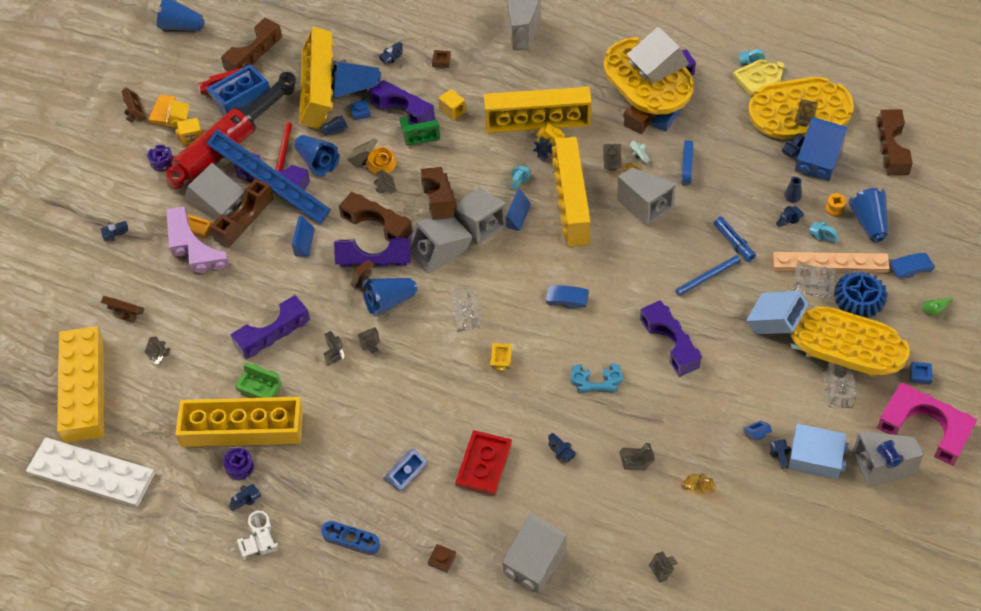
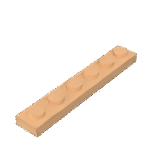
(839, 261)

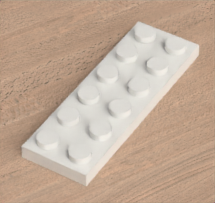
(90, 472)

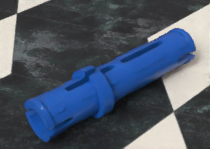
(739, 244)

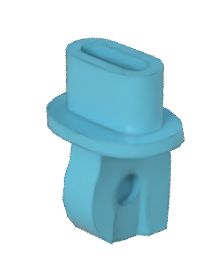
(752, 56)
(520, 174)
(823, 231)

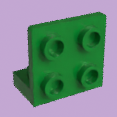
(419, 132)

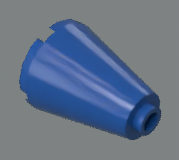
(178, 17)
(317, 154)
(871, 212)
(387, 293)

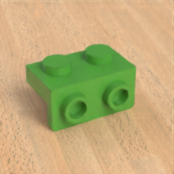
(258, 382)

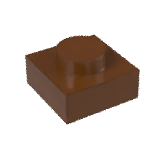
(441, 59)
(442, 558)

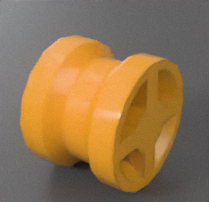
(836, 204)

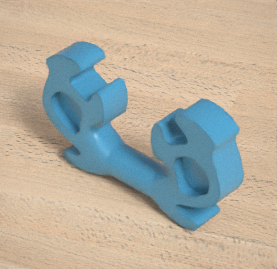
(580, 379)

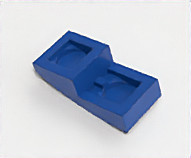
(911, 264)
(571, 296)

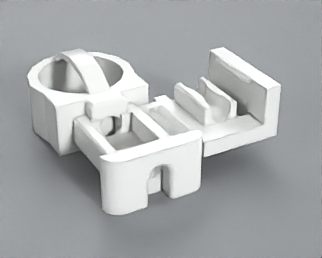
(261, 537)

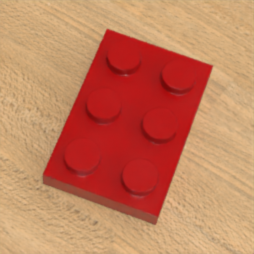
(483, 462)

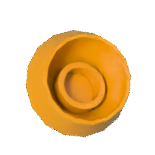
(380, 159)

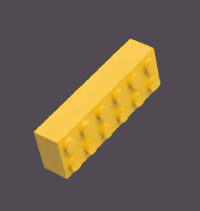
(316, 78)
(537, 108)
(571, 191)
(81, 384)
(239, 421)

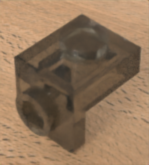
(805, 112)
(612, 157)
(335, 345)
(637, 458)

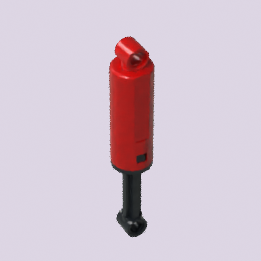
(235, 124)

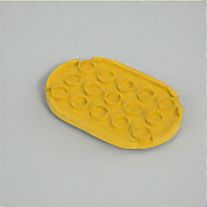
(657, 98)
(776, 105)
(851, 341)

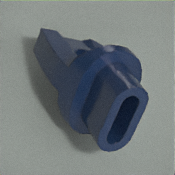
(392, 53)
(792, 148)
(790, 215)
(113, 230)
(562, 449)
(780, 449)
(246, 496)

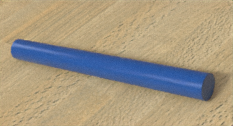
(706, 276)

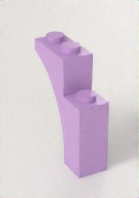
(184, 242)

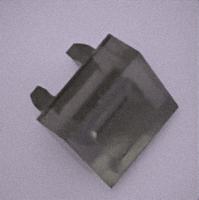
(384, 182)
(369, 339)
(155, 350)
(662, 566)

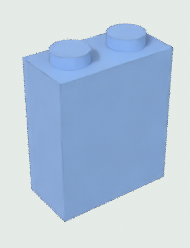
(777, 312)
(818, 451)

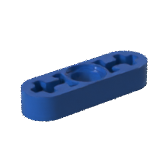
(687, 162)
(362, 548)

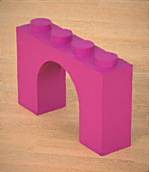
(909, 402)

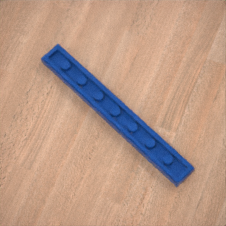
(265, 173)

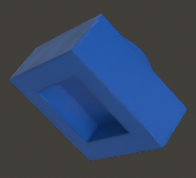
(360, 110)
(921, 373)
(757, 430)

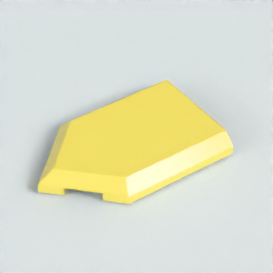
(758, 75)

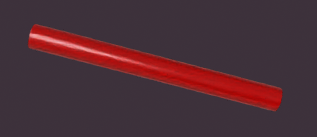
(284, 145)

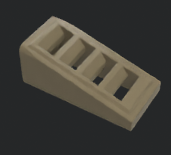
(361, 152)

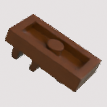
(134, 105)
(362, 273)
(114, 304)

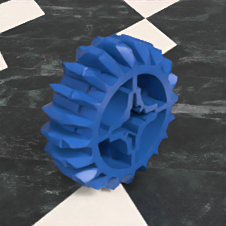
(871, 290)

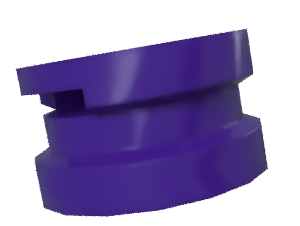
(160, 158)
(238, 462)

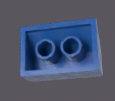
(238, 89)

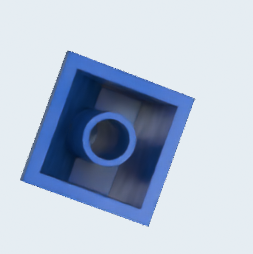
(353, 77)
(821, 149)

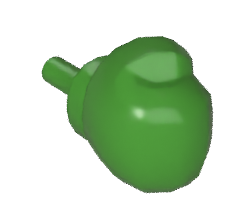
(934, 307)

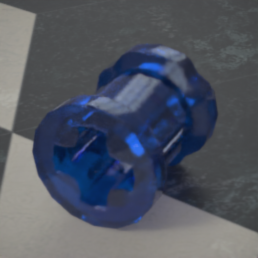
(890, 454)

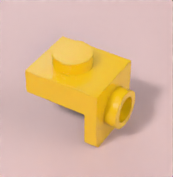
(549, 131)
(501, 356)

